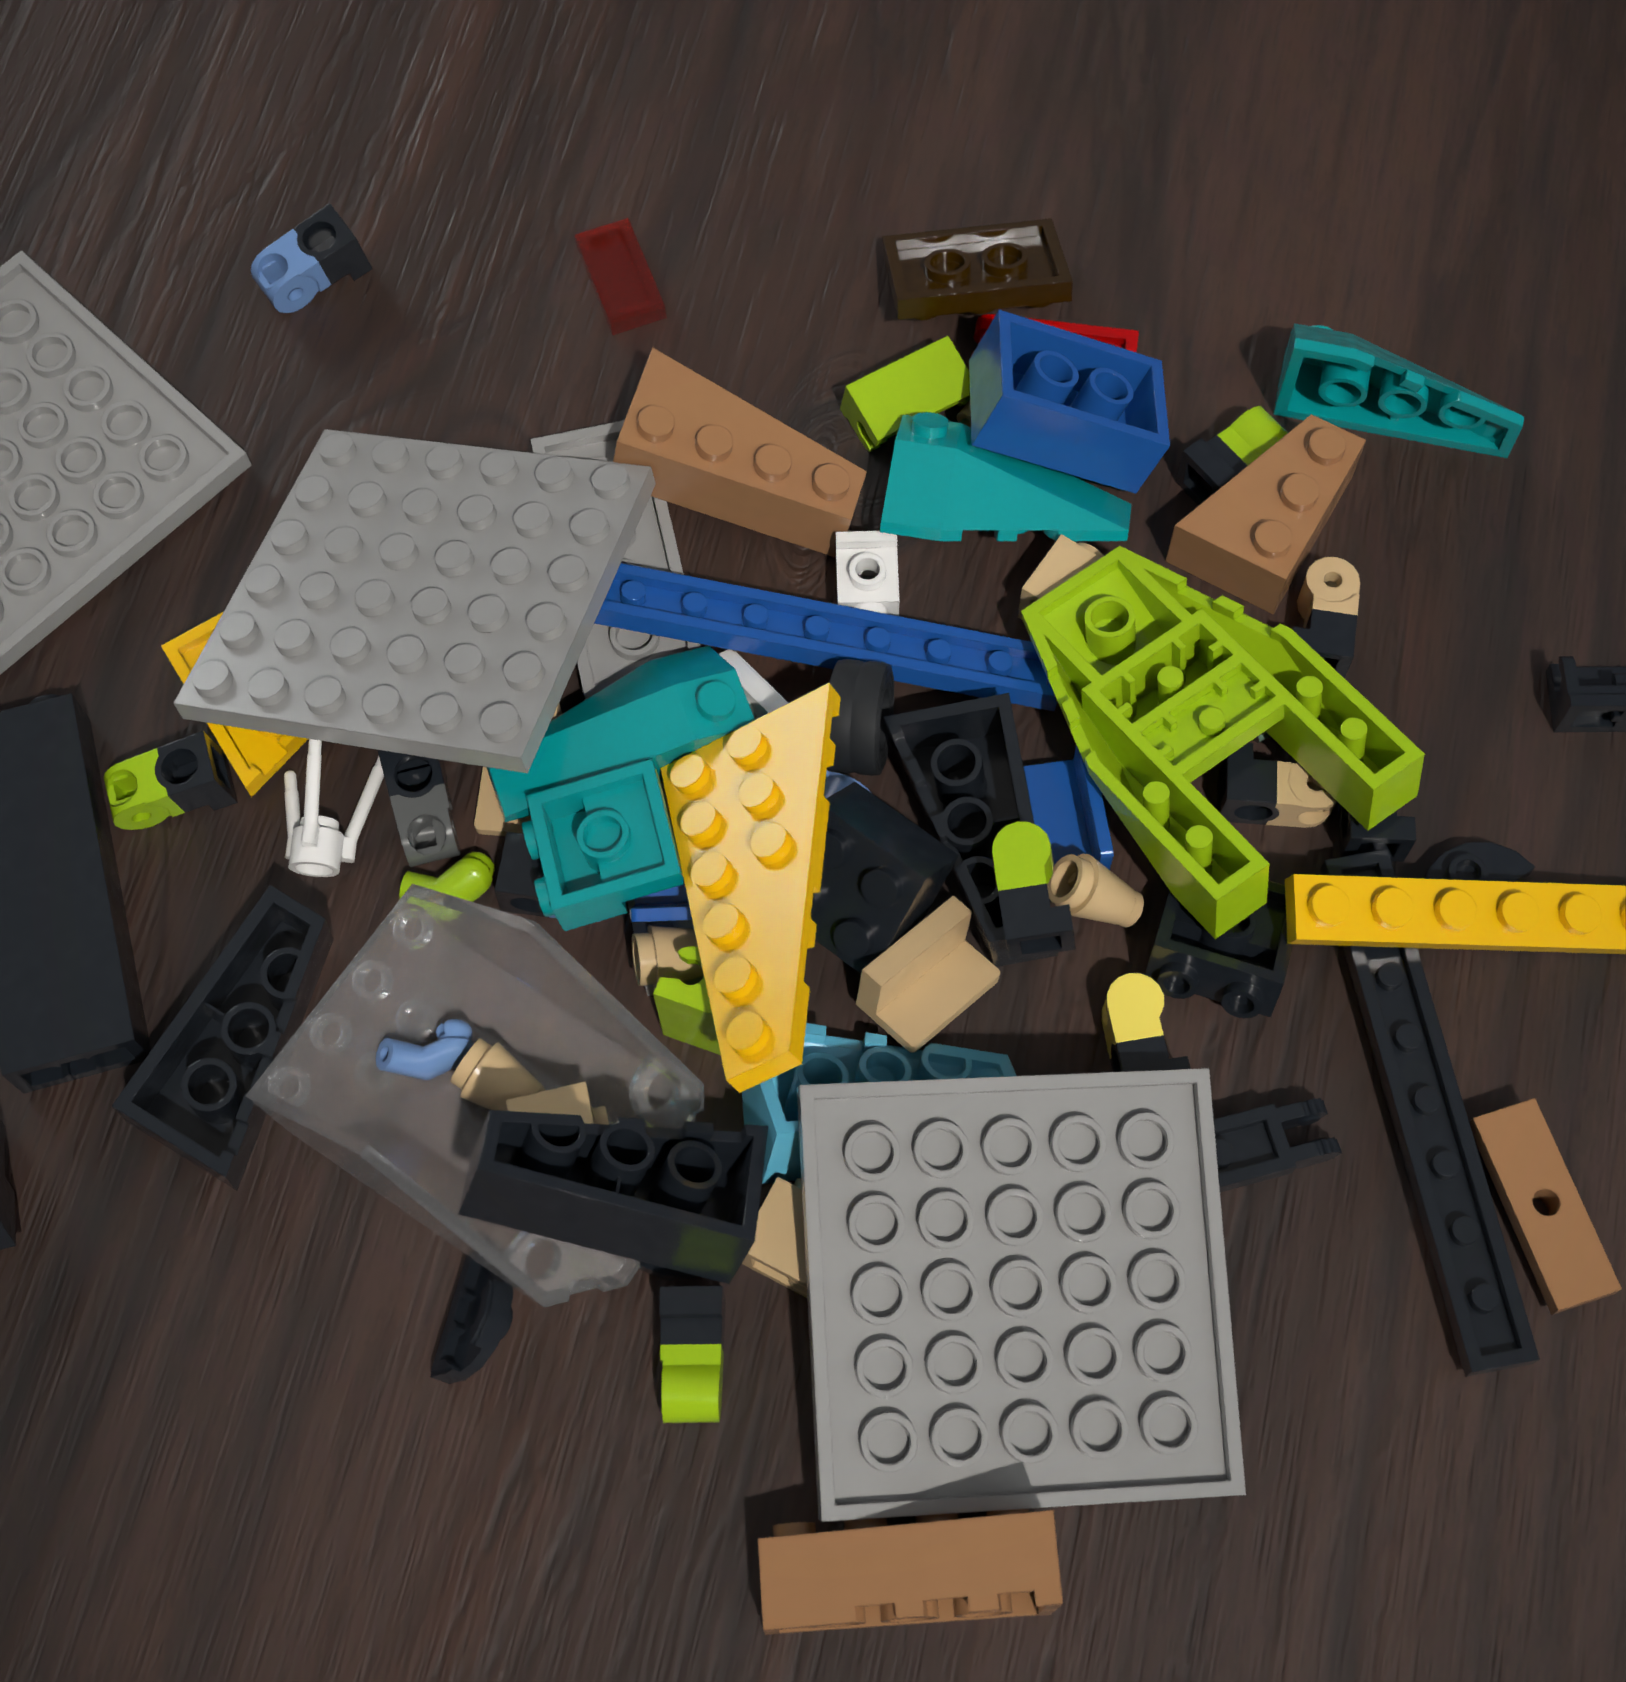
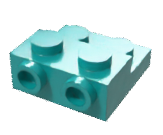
(601, 844)

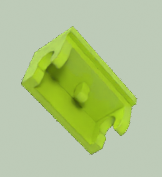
(917, 383)
(686, 1008)

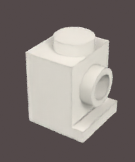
(867, 571)

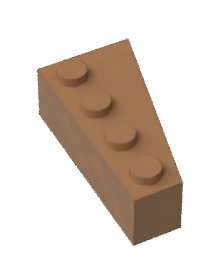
(735, 459)
(909, 1571)

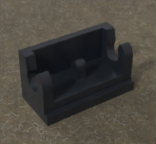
(1586, 697)

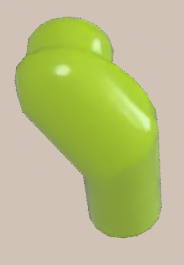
(465, 879)

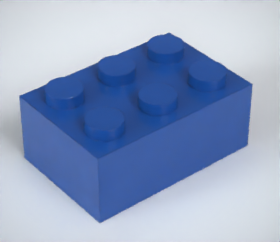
(1067, 402)

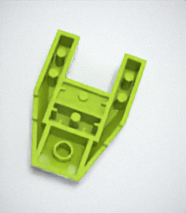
(1178, 682)

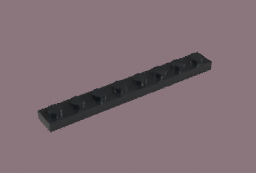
(1438, 1147)

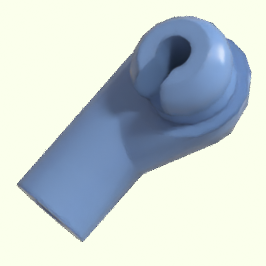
(428, 1060)

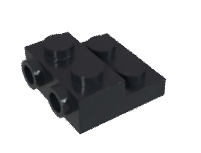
(1238, 968)

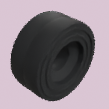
(860, 728)

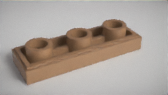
(1558, 1247)

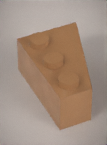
(1268, 515)

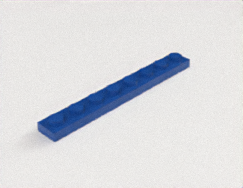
(824, 633)

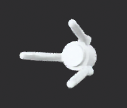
(314, 840)

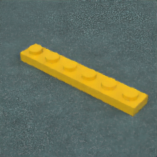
(1455, 914)

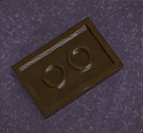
(976, 269)

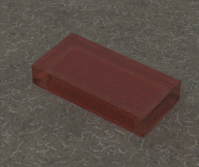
(620, 276)

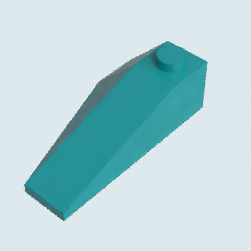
(1386, 395)
(949, 486)
(648, 714)

